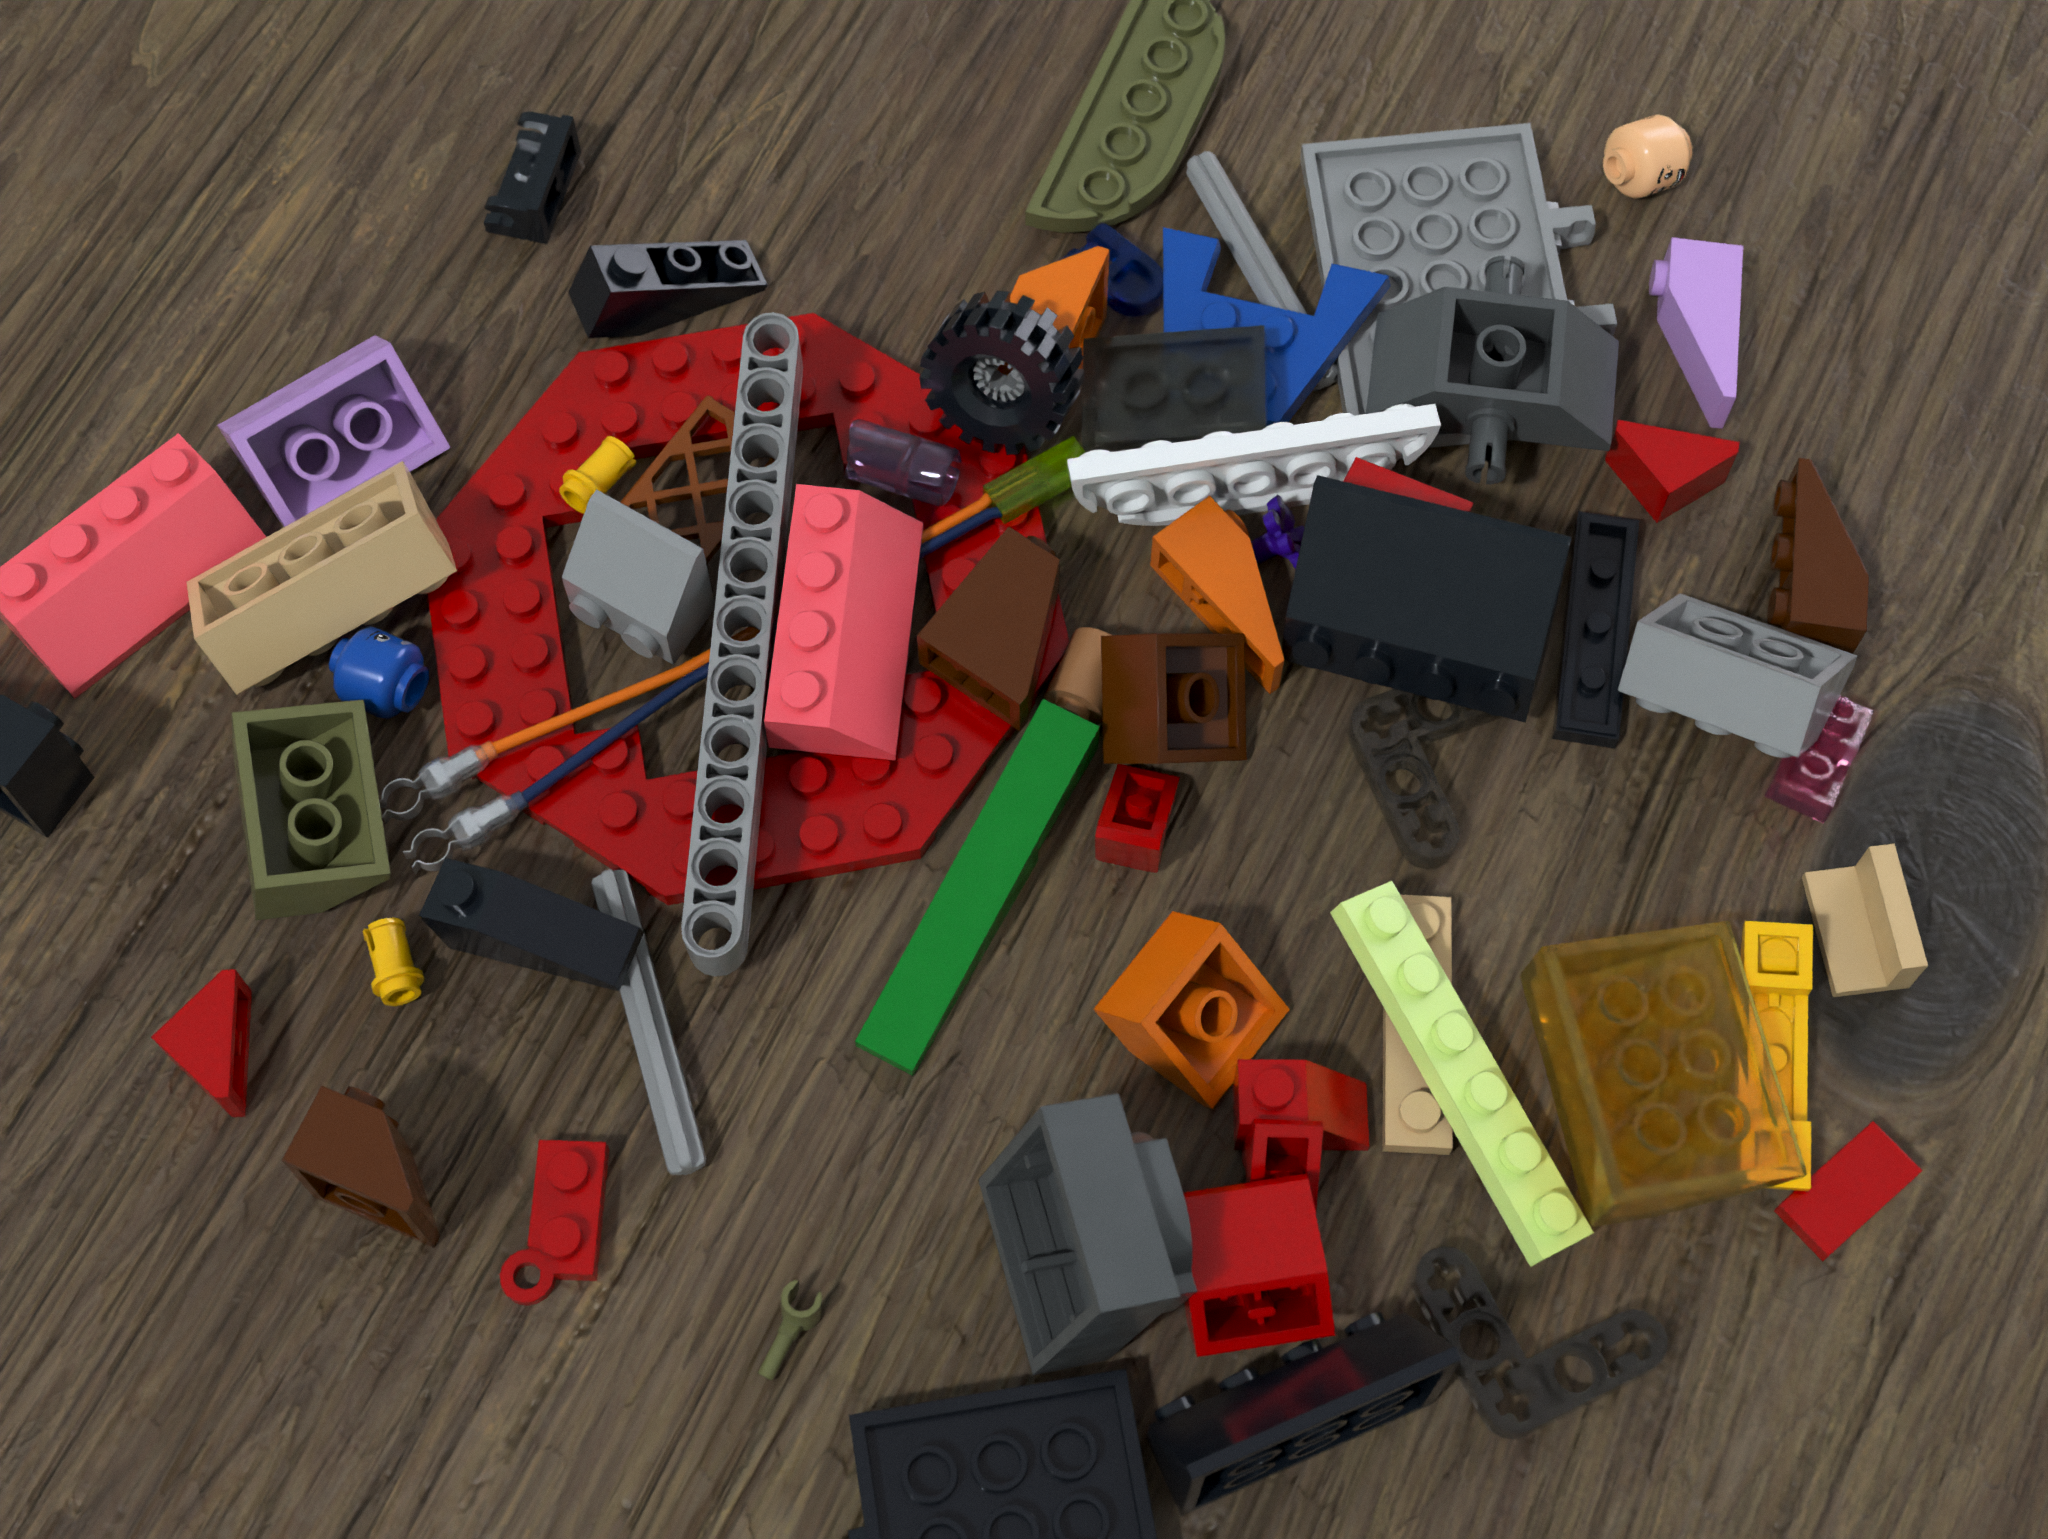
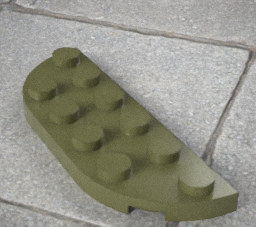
(1133, 117)

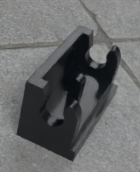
(535, 178)

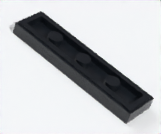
(1596, 630)

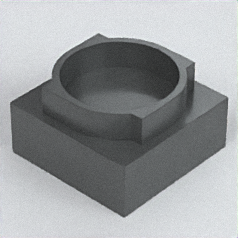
(1087, 1231)

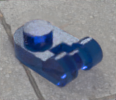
(1133, 277)

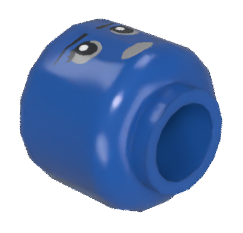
(380, 671)

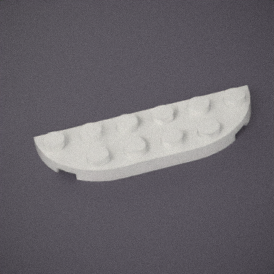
(1246, 468)

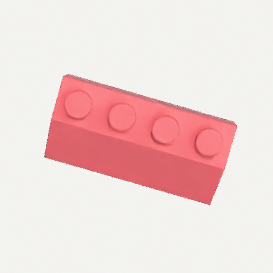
(122, 564)
(843, 625)

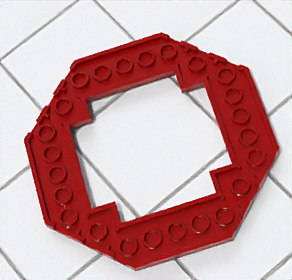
(505, 647)

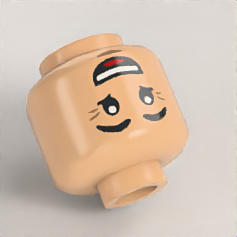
(1647, 156)

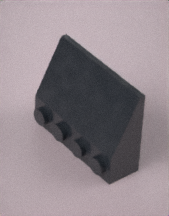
(1423, 598)
(1299, 1408)

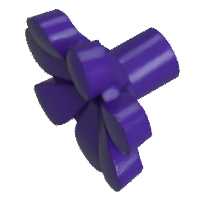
(1281, 534)

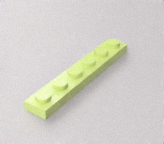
(1461, 1073)

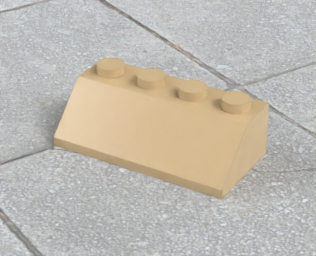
(318, 579)

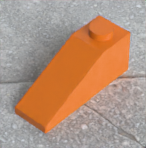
(1216, 574)

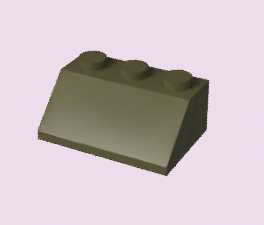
(308, 806)

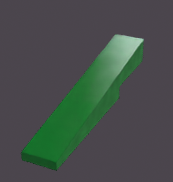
(980, 887)

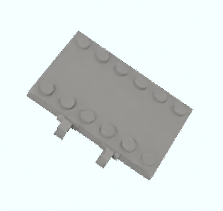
(1431, 219)

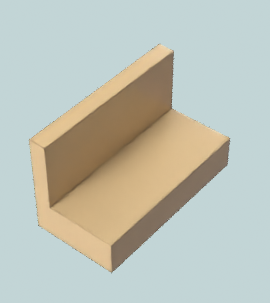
(1866, 924)

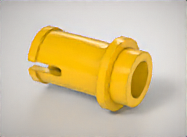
(597, 472)
(392, 962)

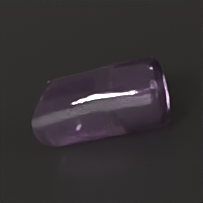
(901, 463)

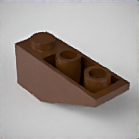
(1818, 566)

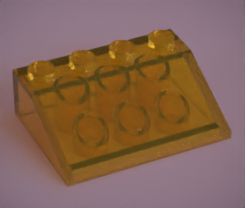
(1659, 1071)

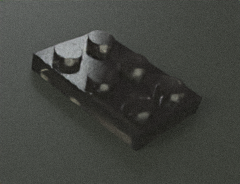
(1173, 386)

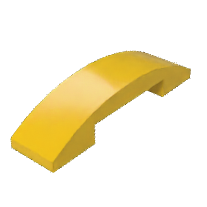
(1780, 979)

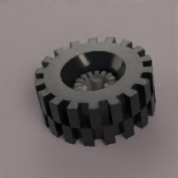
(982, 400)

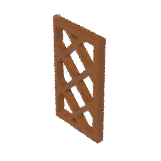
(681, 448)

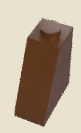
(997, 627)

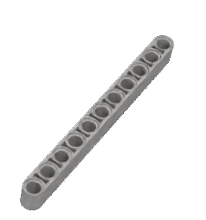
(743, 662)

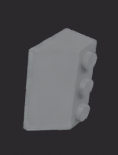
(1735, 675)

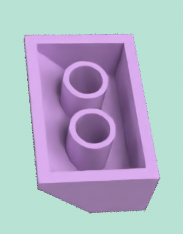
(334, 430)

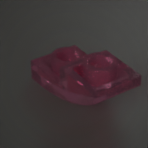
(1815, 777)

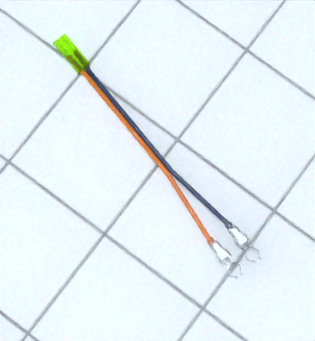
(1009, 498)

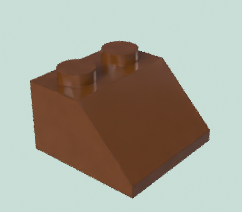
(1173, 698)
(360, 1163)

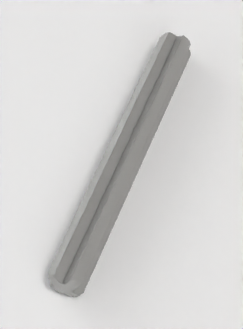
(1245, 240)
(653, 1035)

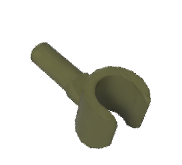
(792, 1324)

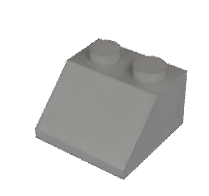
(637, 579)

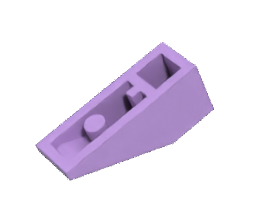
(1701, 318)

